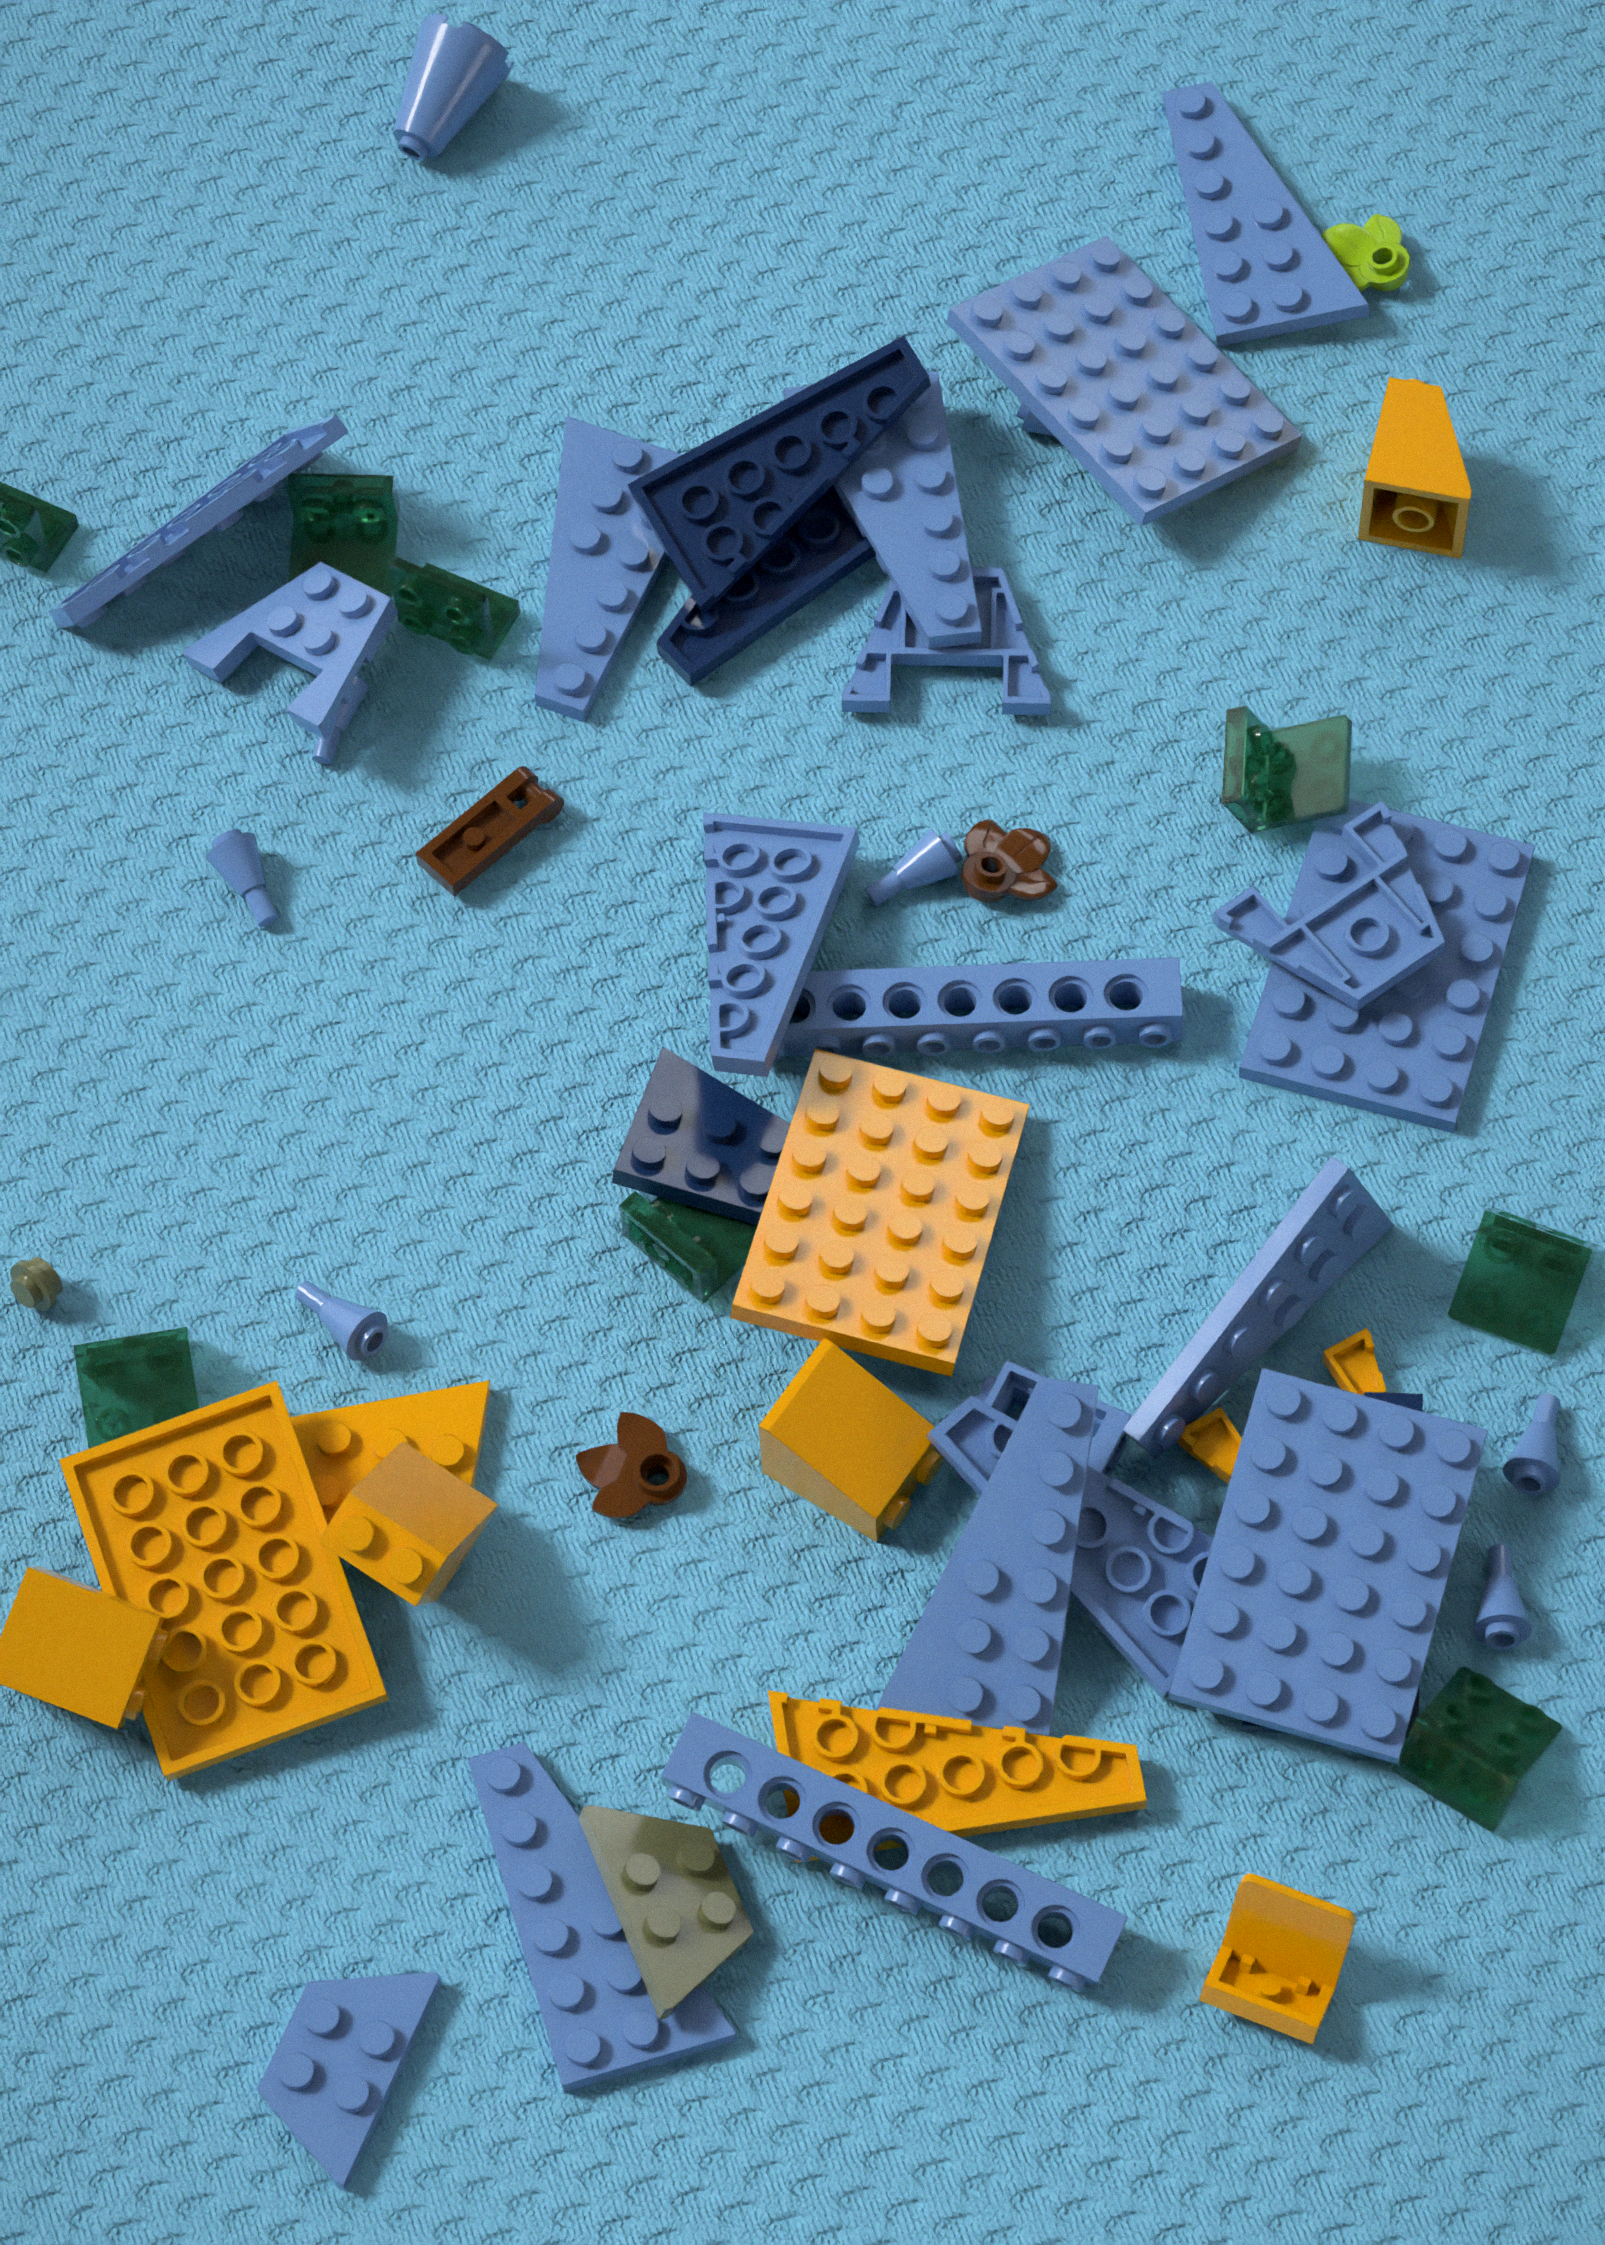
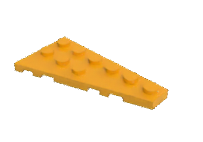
(354, 1439)
(954, 1771)

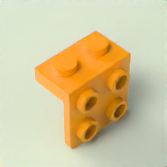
(1279, 1958)

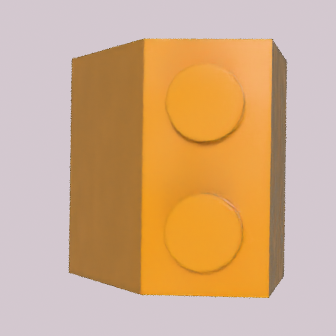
(1415, 474)
(847, 1443)
(409, 1525)
(79, 1647)

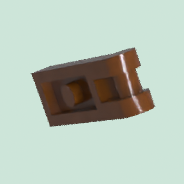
(488, 830)

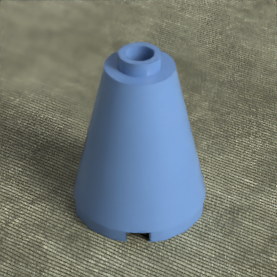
(446, 84)

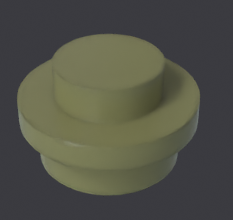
(35, 1283)

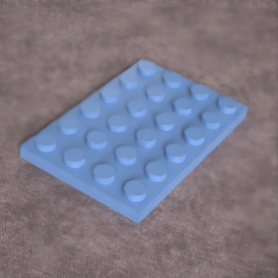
(1124, 380)
(1419, 1039)
(1328, 1565)

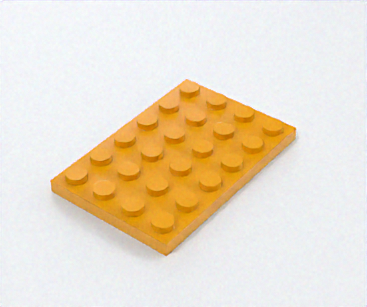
(881, 1212)
(221, 1538)

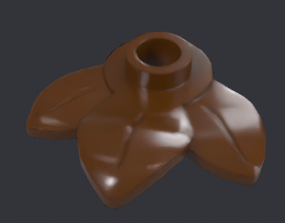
(1006, 863)
(624, 1469)

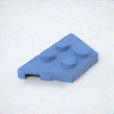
(344, 2062)

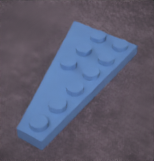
(1253, 242)
(210, 512)
(912, 515)
(598, 566)
(571, 1935)

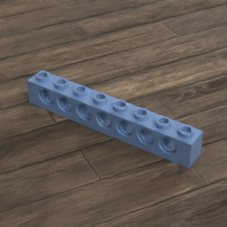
(986, 992)
(709, 1745)

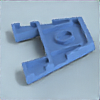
(315, 622)
(1002, 644)
(1358, 938)

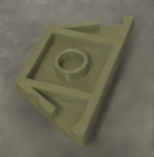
(669, 1899)

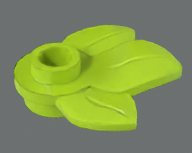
(1366, 248)

